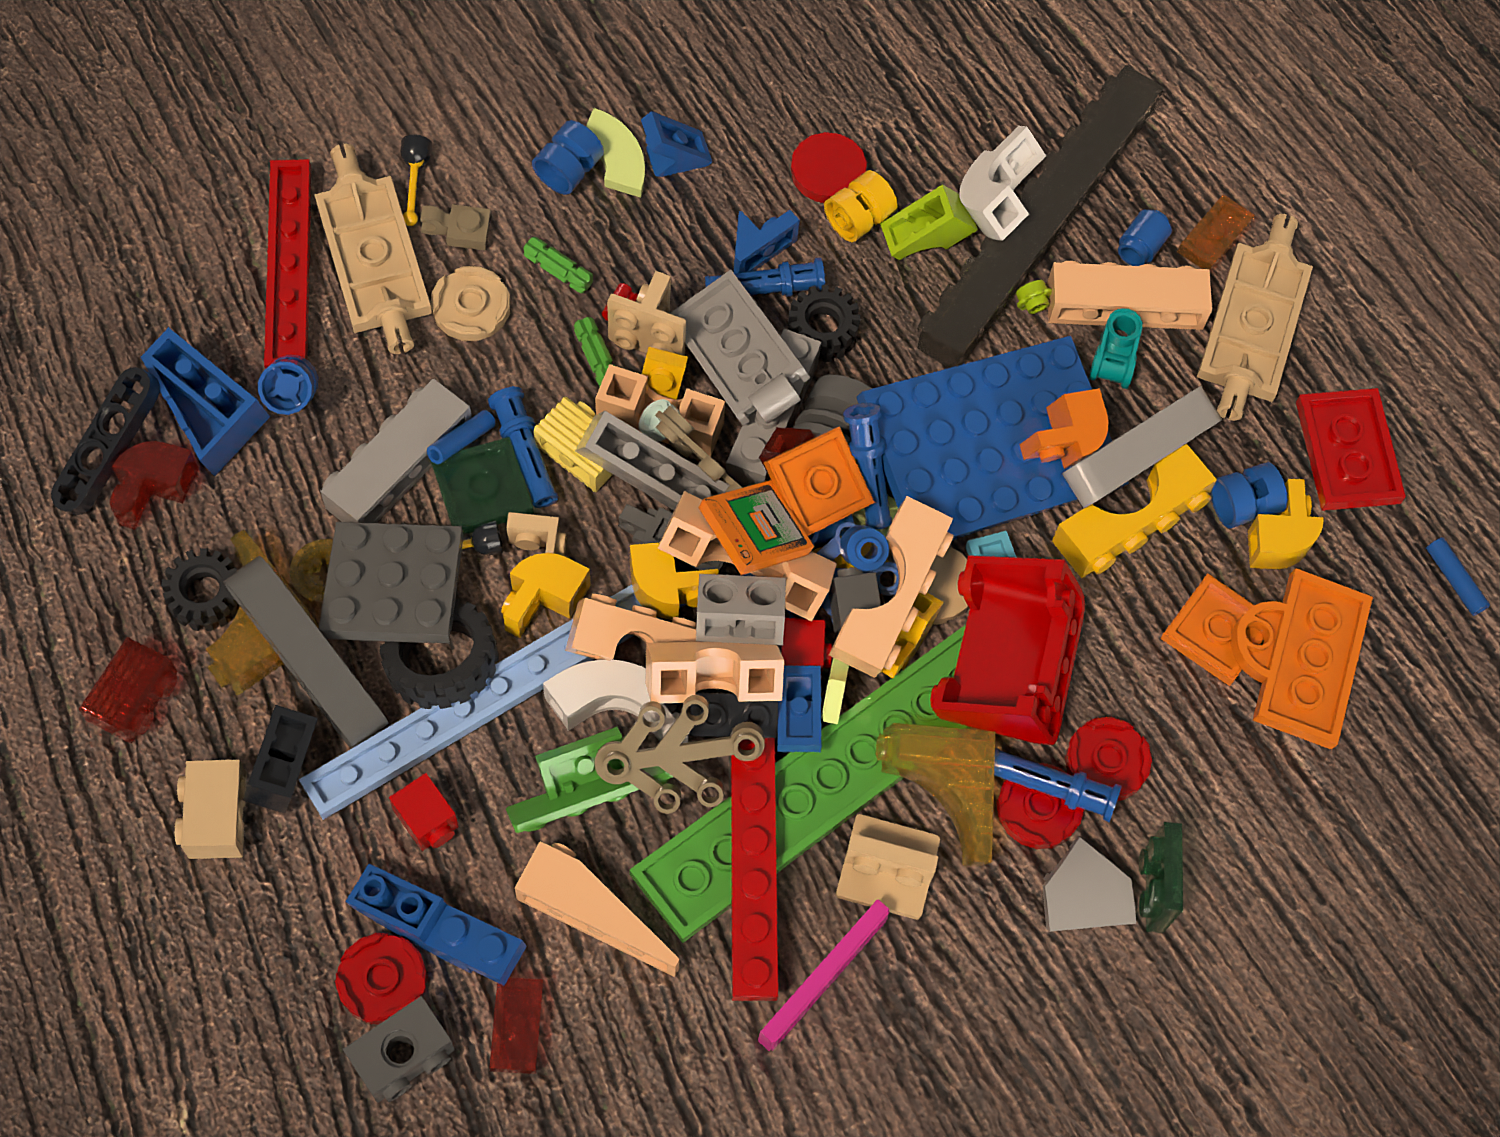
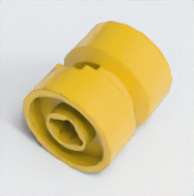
(861, 205)

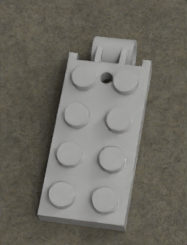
(741, 350)

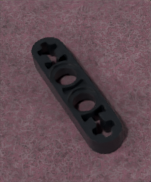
(99, 437)

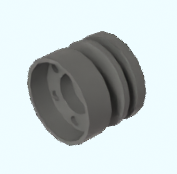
(827, 403)

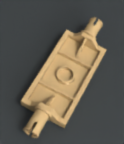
(372, 252)
(1255, 319)

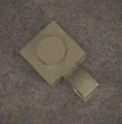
(463, 226)

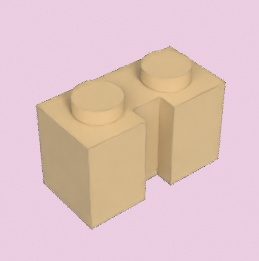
(211, 809)

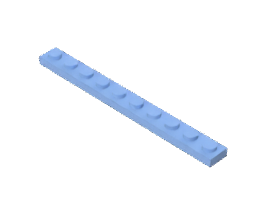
(433, 729)

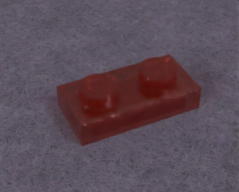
(516, 1026)

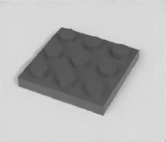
(391, 582)

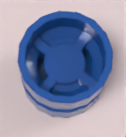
(567, 159)
(288, 384)
(1243, 496)

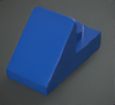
(673, 145)
(758, 246)
(800, 710)

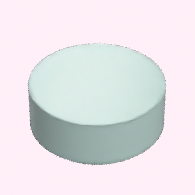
(649, 421)

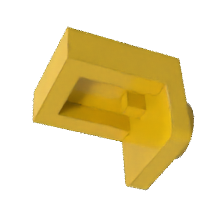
(664, 371)

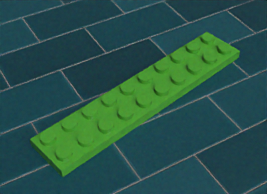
(813, 793)

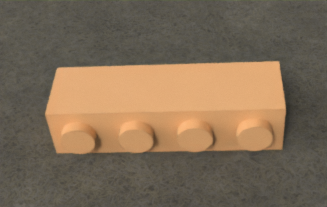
(1157, 294)

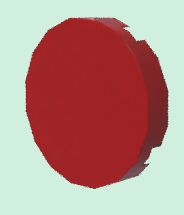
(826, 165)
(1110, 754)
(1036, 817)
(380, 977)

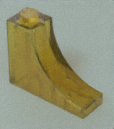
(242, 653)
(956, 770)

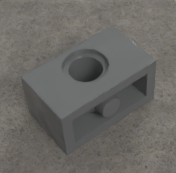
(410, 1025)

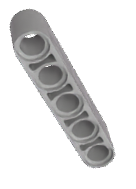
(1141, 447)

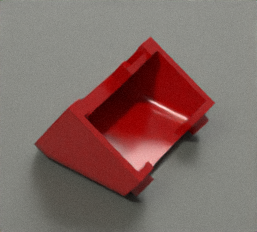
(1014, 648)

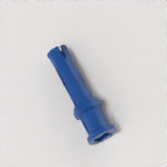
(783, 279)
(520, 429)
(867, 449)
(1075, 790)

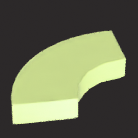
(621, 156)
(835, 691)

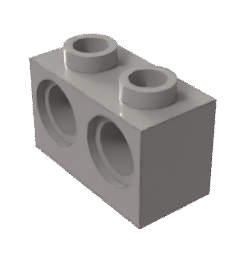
(741, 609)

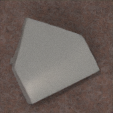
(1087, 891)

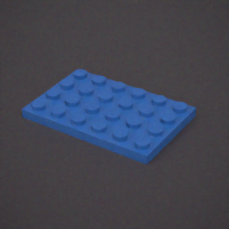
(960, 433)

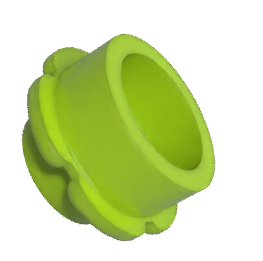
(1033, 296)

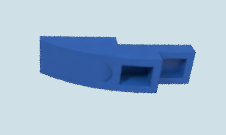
(435, 925)

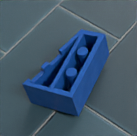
(205, 401)

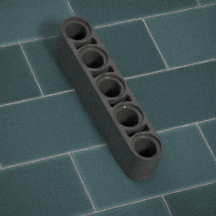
(305, 652)

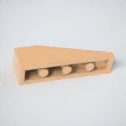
(574, 895)

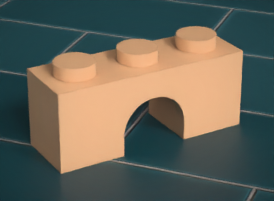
(628, 394)
(601, 625)
(684, 668)

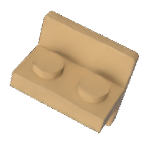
(647, 320)
(888, 865)

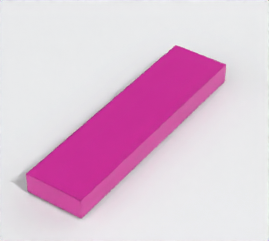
(823, 976)

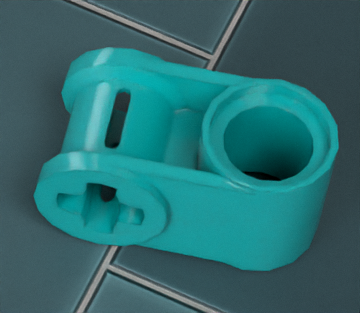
(1116, 354)

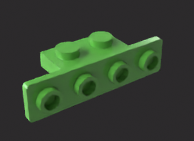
(573, 783)

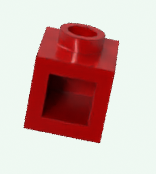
(805, 643)
(424, 813)

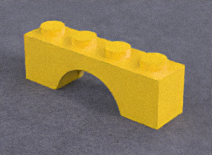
(1096, 537)

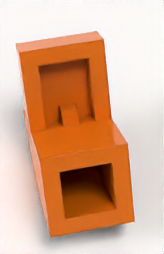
(1077, 429)

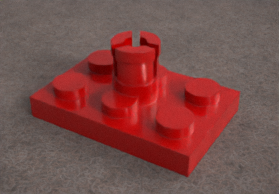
(1350, 449)

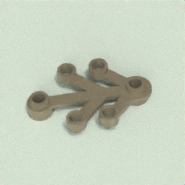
(676, 430)
(673, 754)

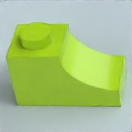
(928, 223)

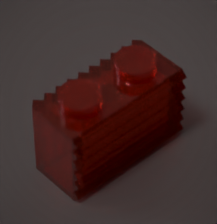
(130, 690)

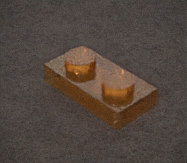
(1215, 233)

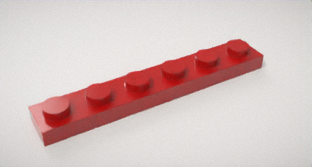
(288, 260)
(754, 876)

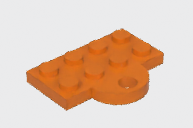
(1305, 656)

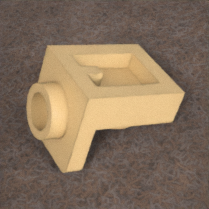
(536, 531)

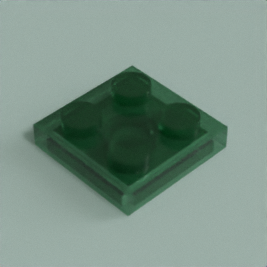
(482, 485)
(1164, 878)

